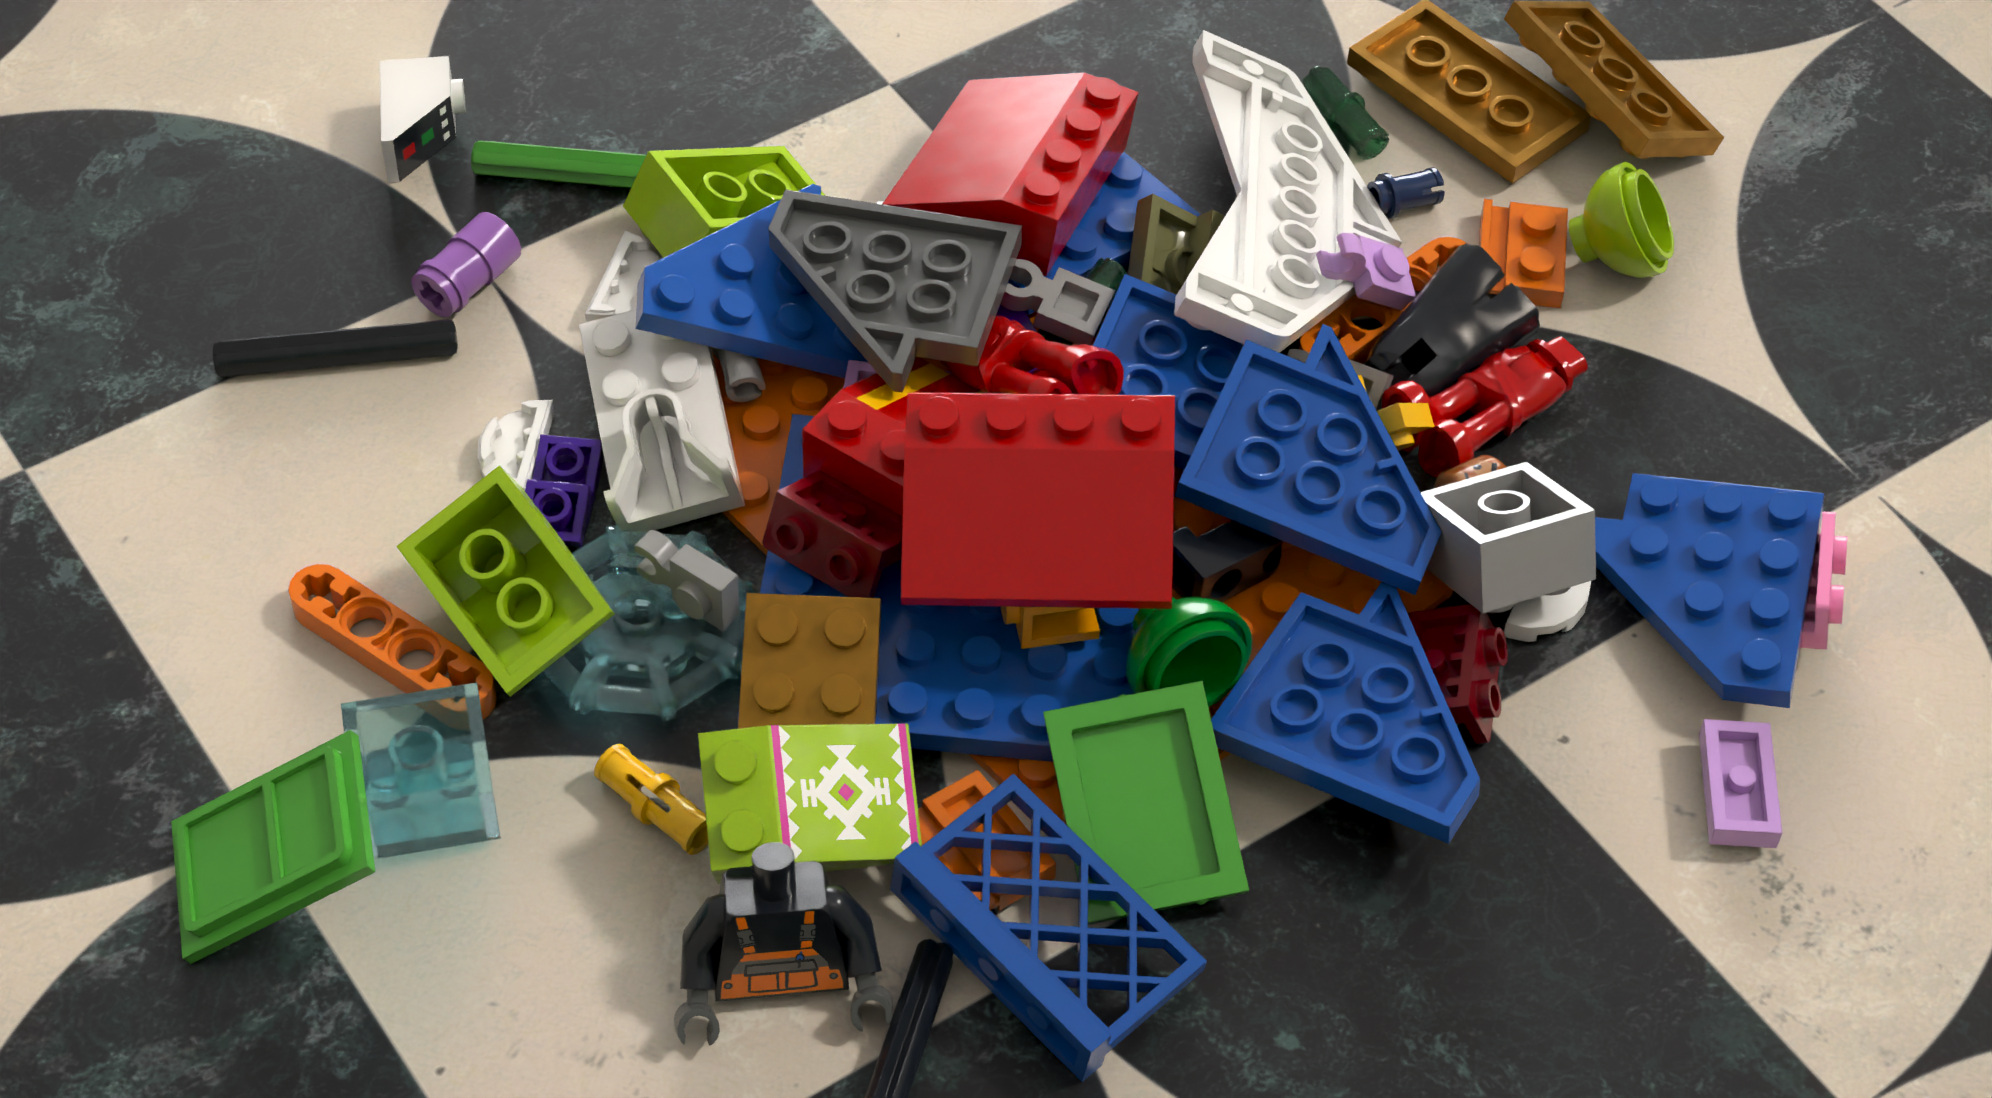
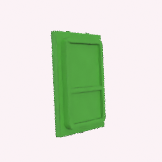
(1149, 796)
(272, 847)

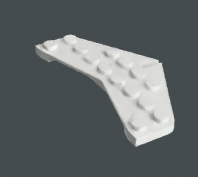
(1291, 202)

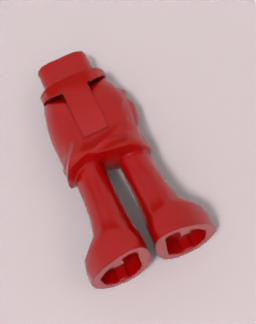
(1015, 351)
(1501, 395)

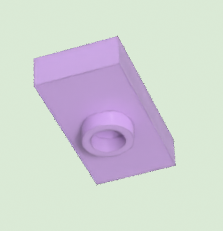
(1740, 783)

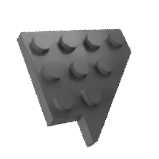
(898, 276)

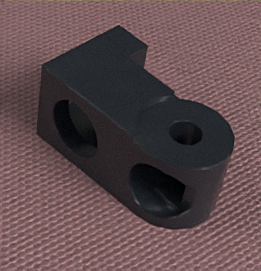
(1222, 561)

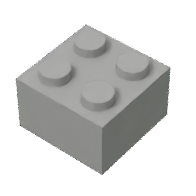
(1511, 538)

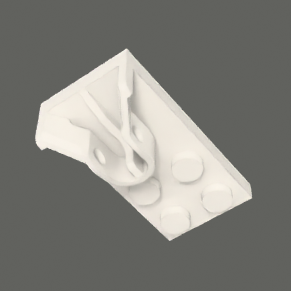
(659, 425)

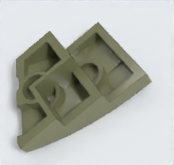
(1168, 242)

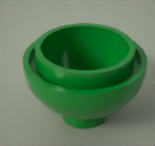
(1188, 645)

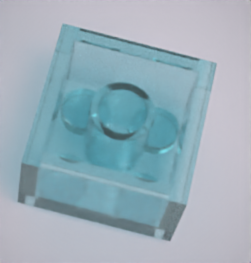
(425, 769)

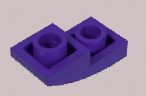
(566, 483)

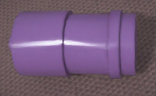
(466, 264)

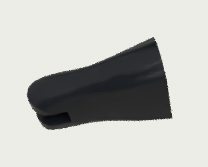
(1455, 322)

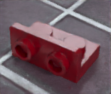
(834, 534)
(1466, 663)

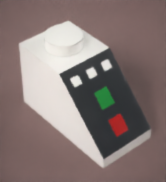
(417, 111)

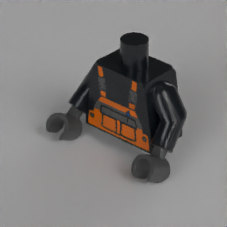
(777, 935)

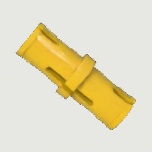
(626, 777)

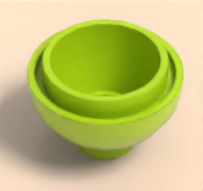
(1624, 224)

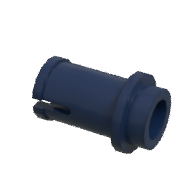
(1406, 191)

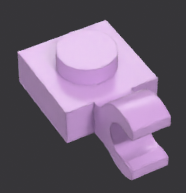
(1374, 267)

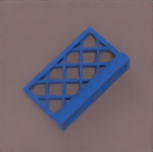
(1011, 968)

